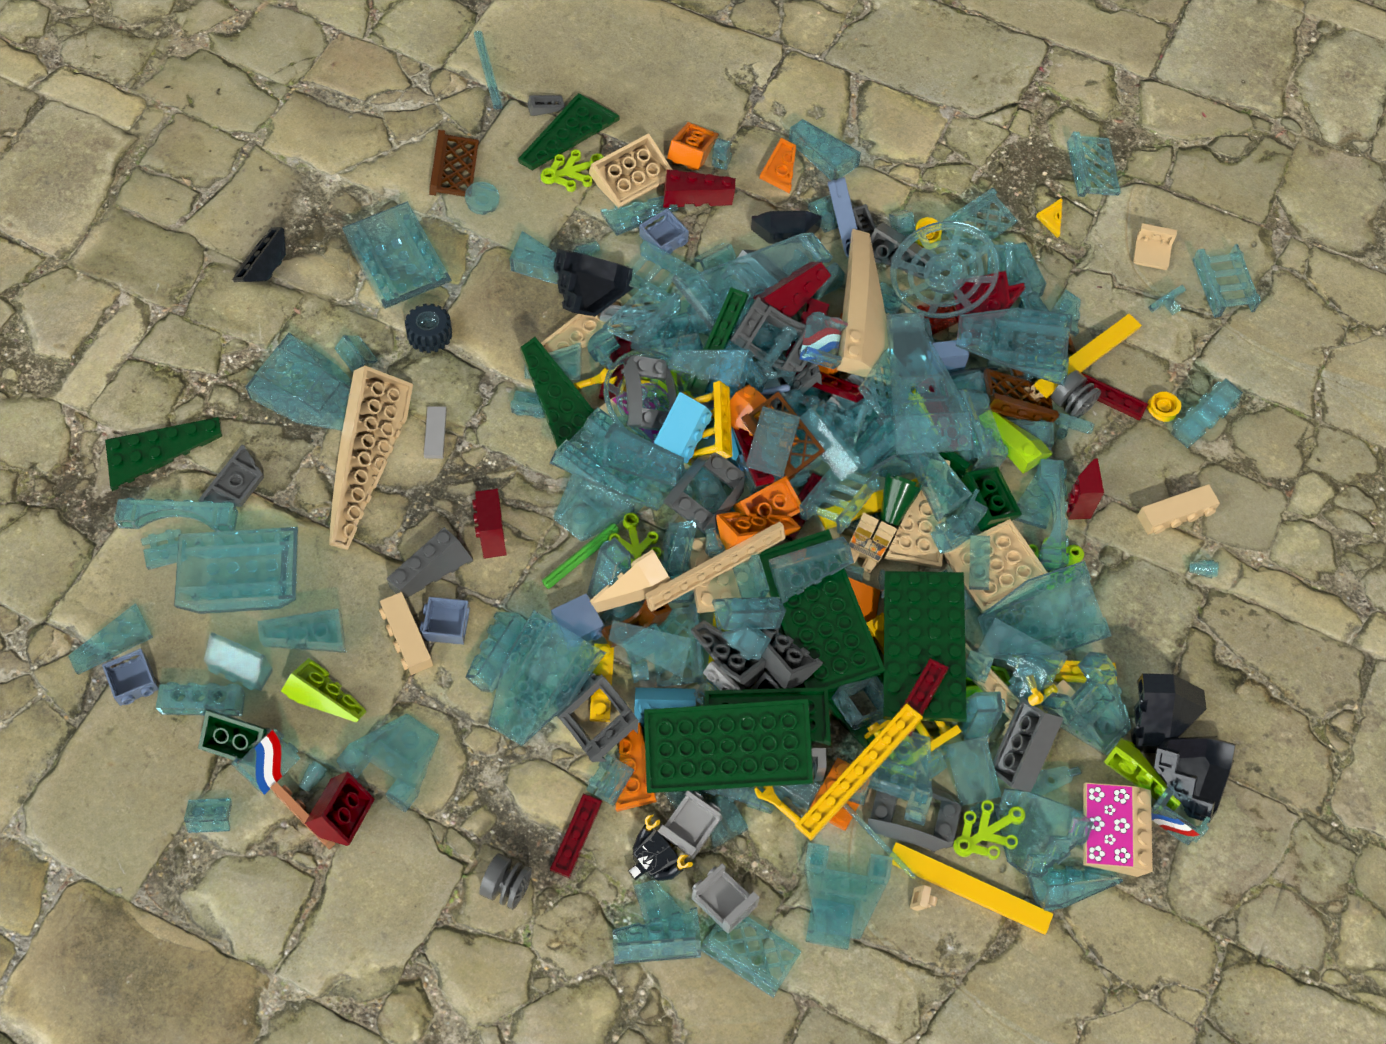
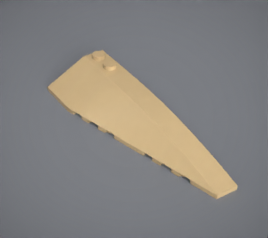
(863, 310)
(371, 425)

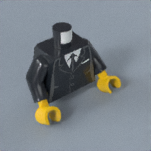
(655, 856)

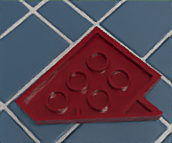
(1000, 298)

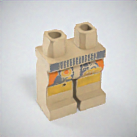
(871, 549)

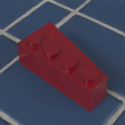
(795, 289)

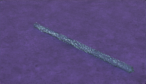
(879, 841)

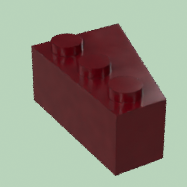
(489, 523)

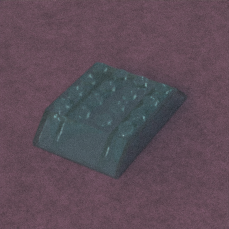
(395, 255)
(236, 570)

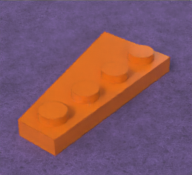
(633, 754)

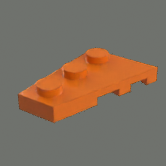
(780, 166)

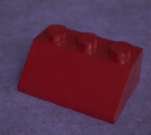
(1085, 493)
(340, 809)

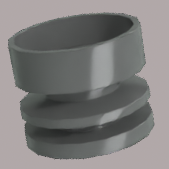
(1076, 395)
(505, 881)

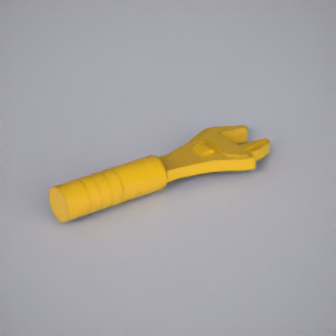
(600, 378)
(770, 796)

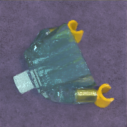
(1036, 674)

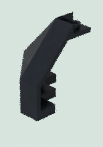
(590, 282)
(1164, 709)
(1196, 772)

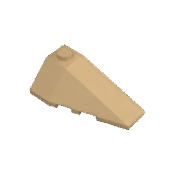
(632, 586)

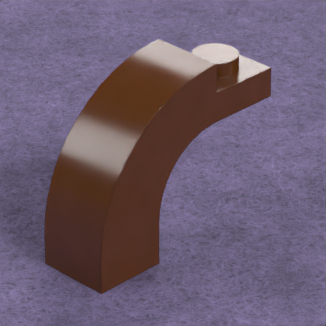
(642, 618)

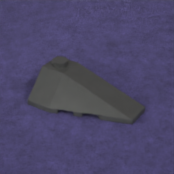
(728, 658)

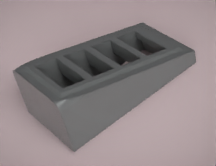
(539, 104)
(863, 209)

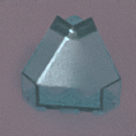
(1045, 834)

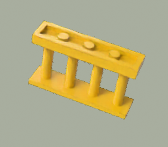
(722, 427)
(946, 732)

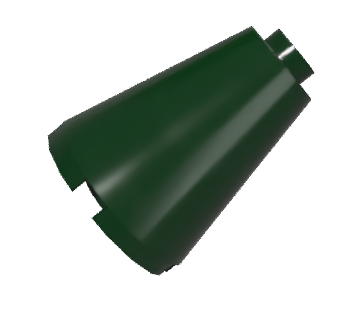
(897, 498)

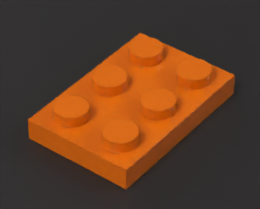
(842, 817)

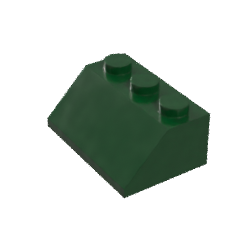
(994, 495)
(228, 735)

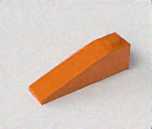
(745, 402)
(737, 528)

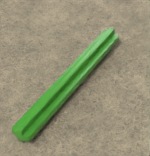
(579, 556)

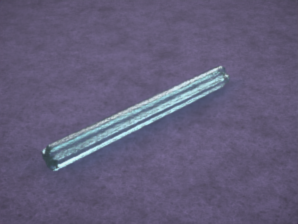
(488, 71)

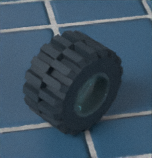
(428, 328)

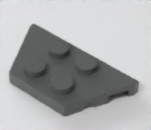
(235, 480)

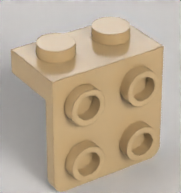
(1154, 246)

